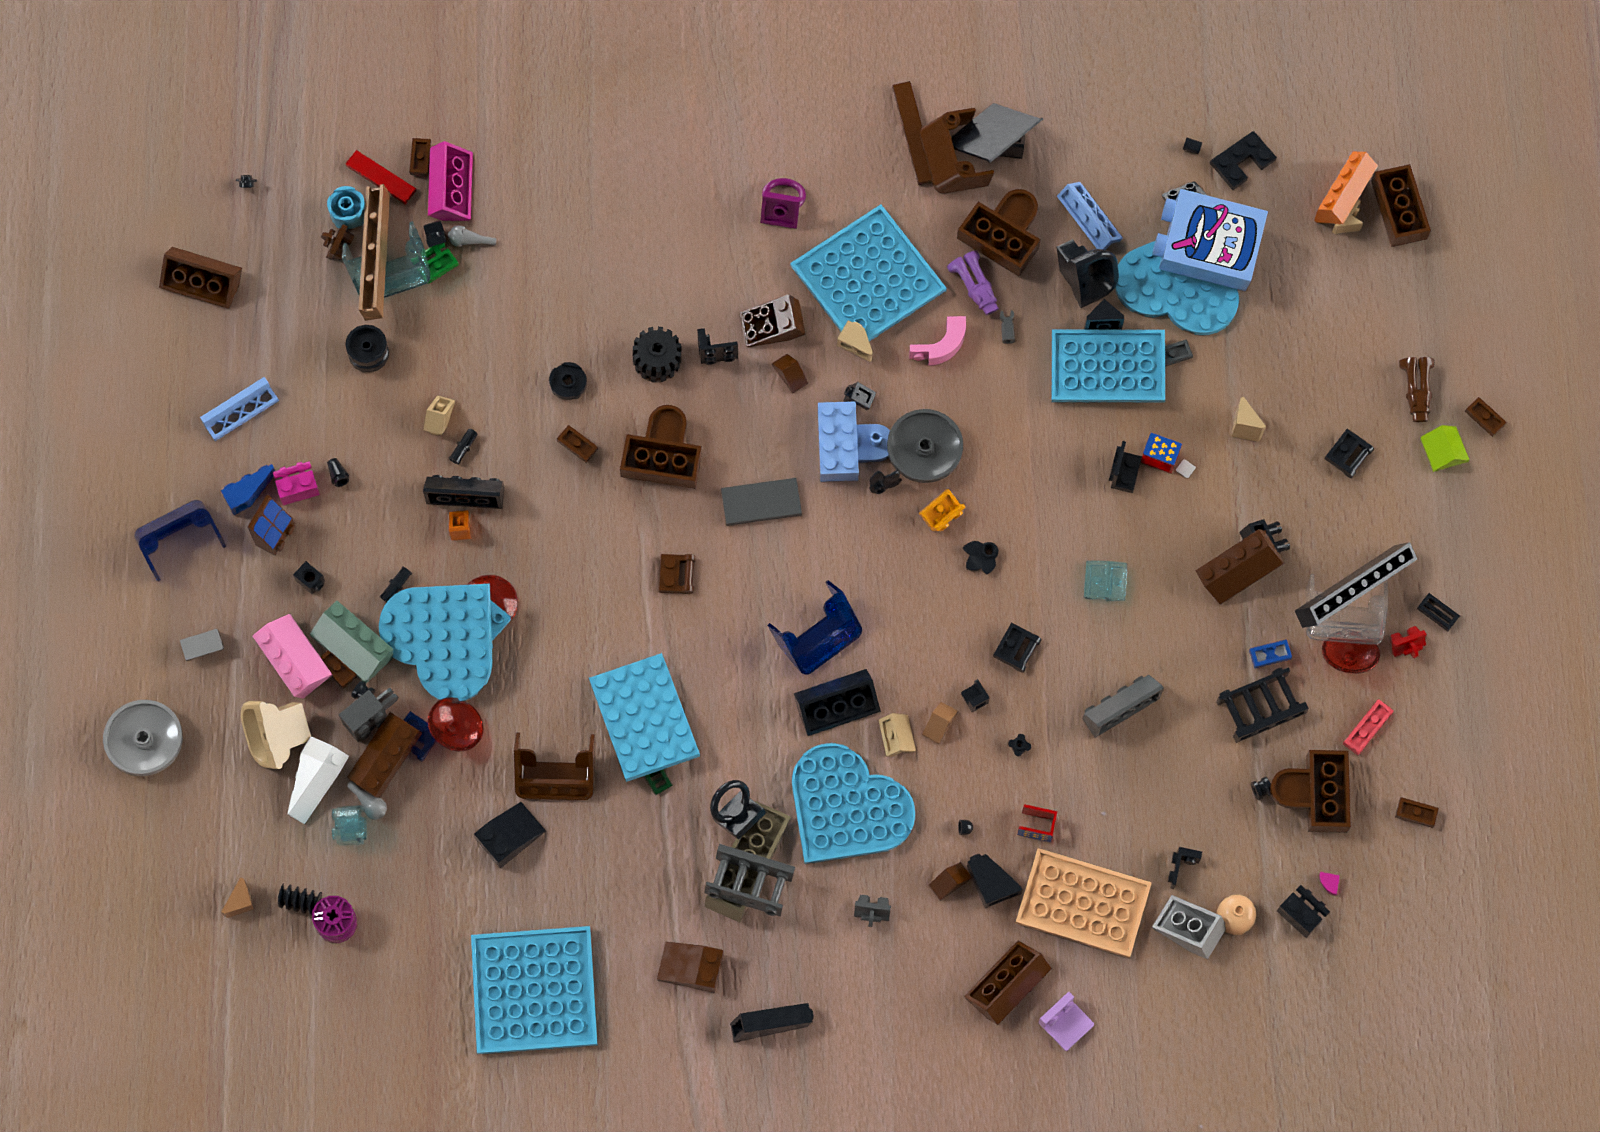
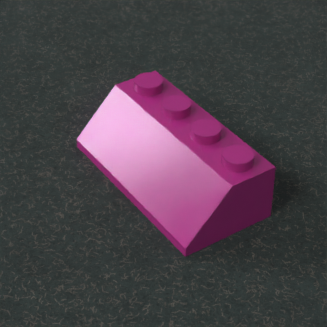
(450, 182)

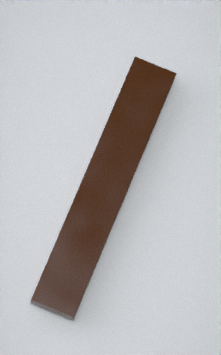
(912, 126)

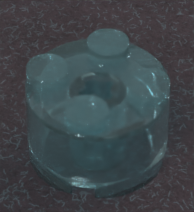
(349, 825)

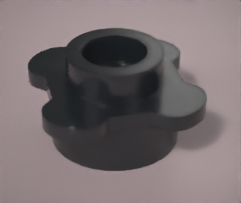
(246, 181)
(1018, 751)

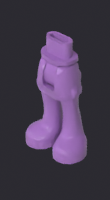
(981, 292)

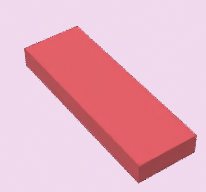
(1368, 727)

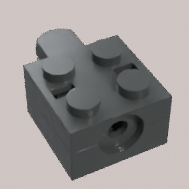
(367, 713)

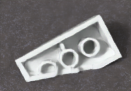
(316, 772)

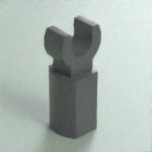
(1007, 328)

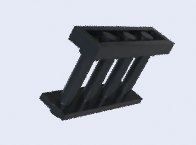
(1260, 723)

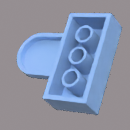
(846, 443)

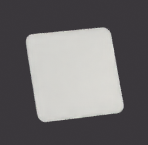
(1185, 468)

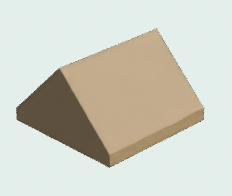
(1247, 423)

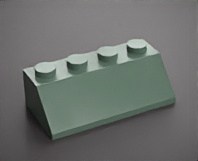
(352, 642)

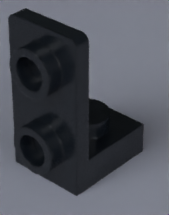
(1189, 856)

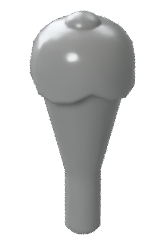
(461, 236)
(374, 807)

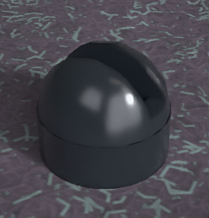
(965, 827)

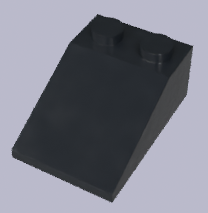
(509, 834)

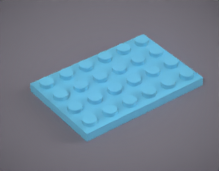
(1108, 366)
(644, 717)

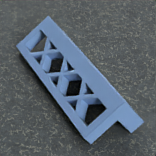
(1088, 217)
(238, 402)

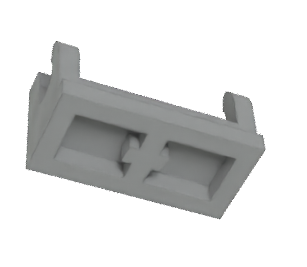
(201, 644)

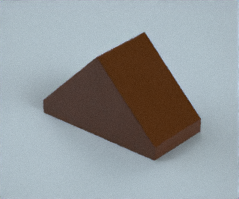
(790, 372)
(950, 880)

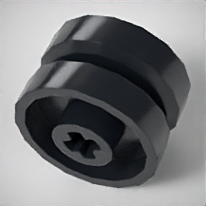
(367, 348)

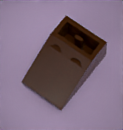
(773, 322)

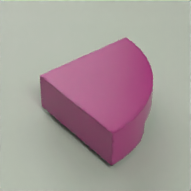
(1329, 882)

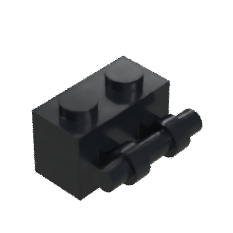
(1300, 914)

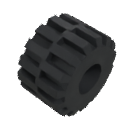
(653, 363)

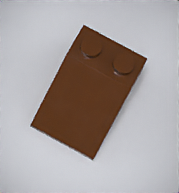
(691, 966)

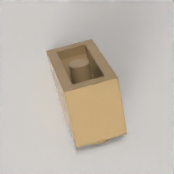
(855, 340)
(438, 415)

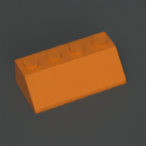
(1346, 189)

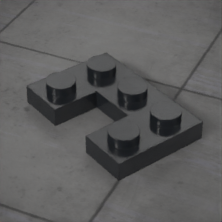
(1249, 146)

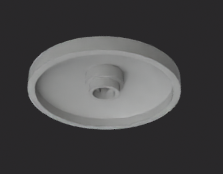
(142, 738)

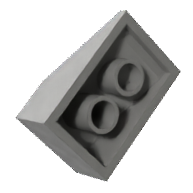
(1190, 926)

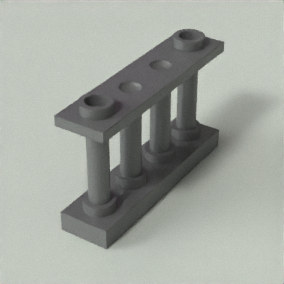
(747, 861)

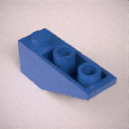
(246, 491)

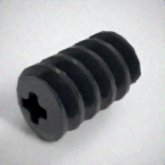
(298, 900)

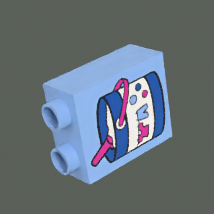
(1210, 239)

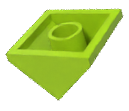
(1444, 447)

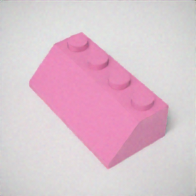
(292, 656)

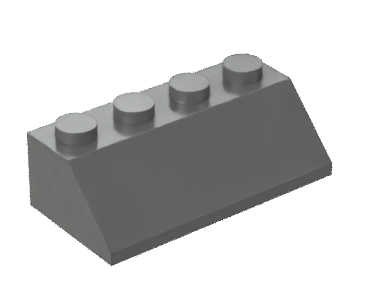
(1122, 705)

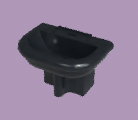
(1089, 273)

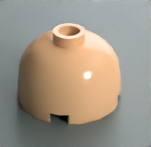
(1237, 914)

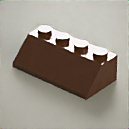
(199, 277)
(1240, 566)
(384, 755)
(1008, 982)

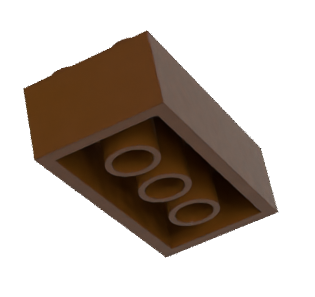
(1400, 205)

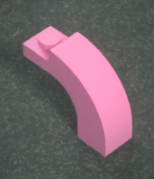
(944, 349)

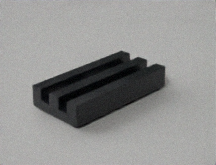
(1433, 617)

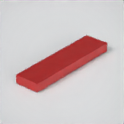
(379, 175)

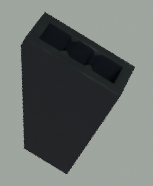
(991, 880)

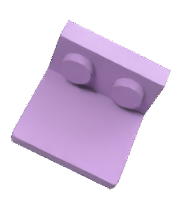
(1066, 1022)

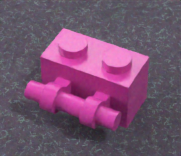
(297, 486)

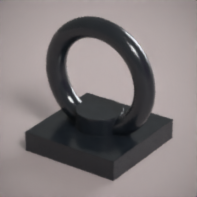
(739, 812)

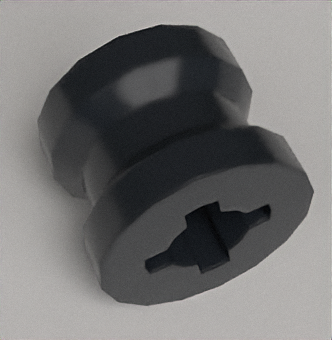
(360, 689)
(1261, 788)

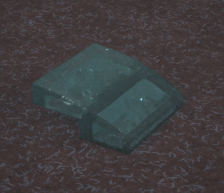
(1105, 580)

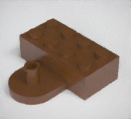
(1003, 232)
(662, 452)
(1319, 788)

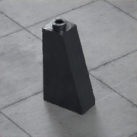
(771, 1021)

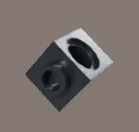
(304, 572)

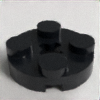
(561, 373)

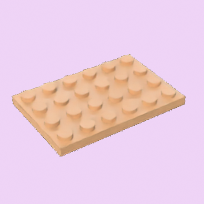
(1083, 903)

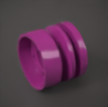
(340, 928)

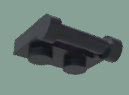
(1343, 450)
(1011, 644)

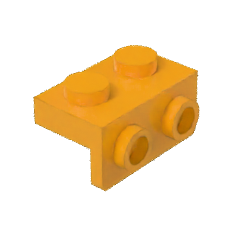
(942, 511)

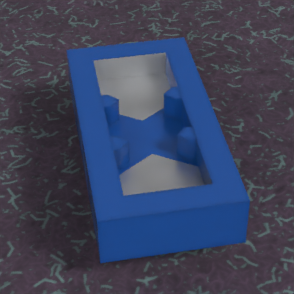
(1270, 654)

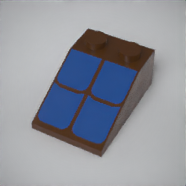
(271, 526)

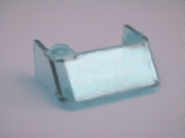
(400, 273)

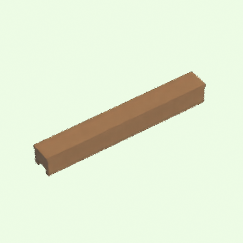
(374, 253)

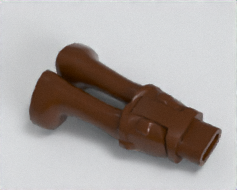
(1418, 398)

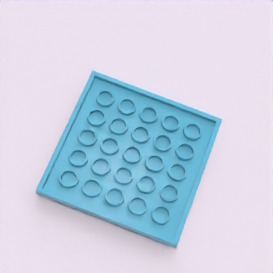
(868, 274)
(533, 990)

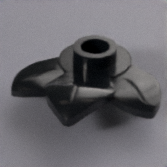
(880, 483)
(978, 557)

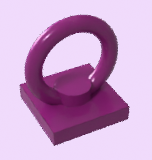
(781, 208)

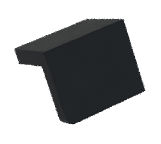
(975, 696)

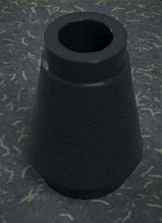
(337, 473)

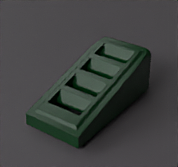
(652, 783)

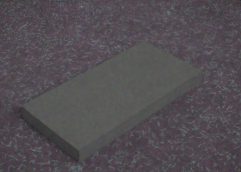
(761, 501)

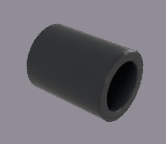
(1192, 145)

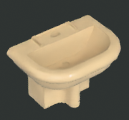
(273, 731)

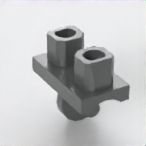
(871, 911)

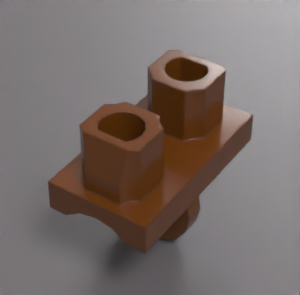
(343, 235)

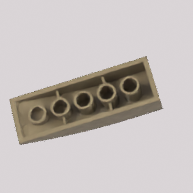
(760, 840)

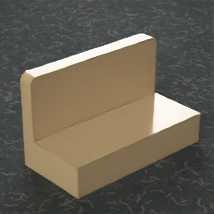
(896, 734)

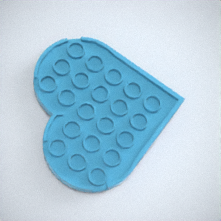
(1187, 301)
(443, 635)
(845, 808)

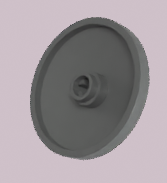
(925, 445)

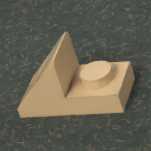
(1351, 223)

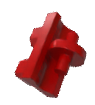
(1410, 644)

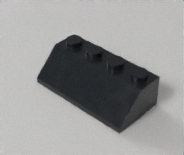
(464, 492)
(837, 702)

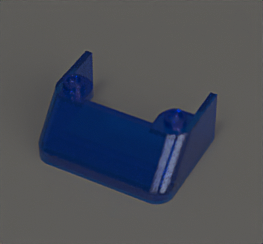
(160, 528)
(825, 637)

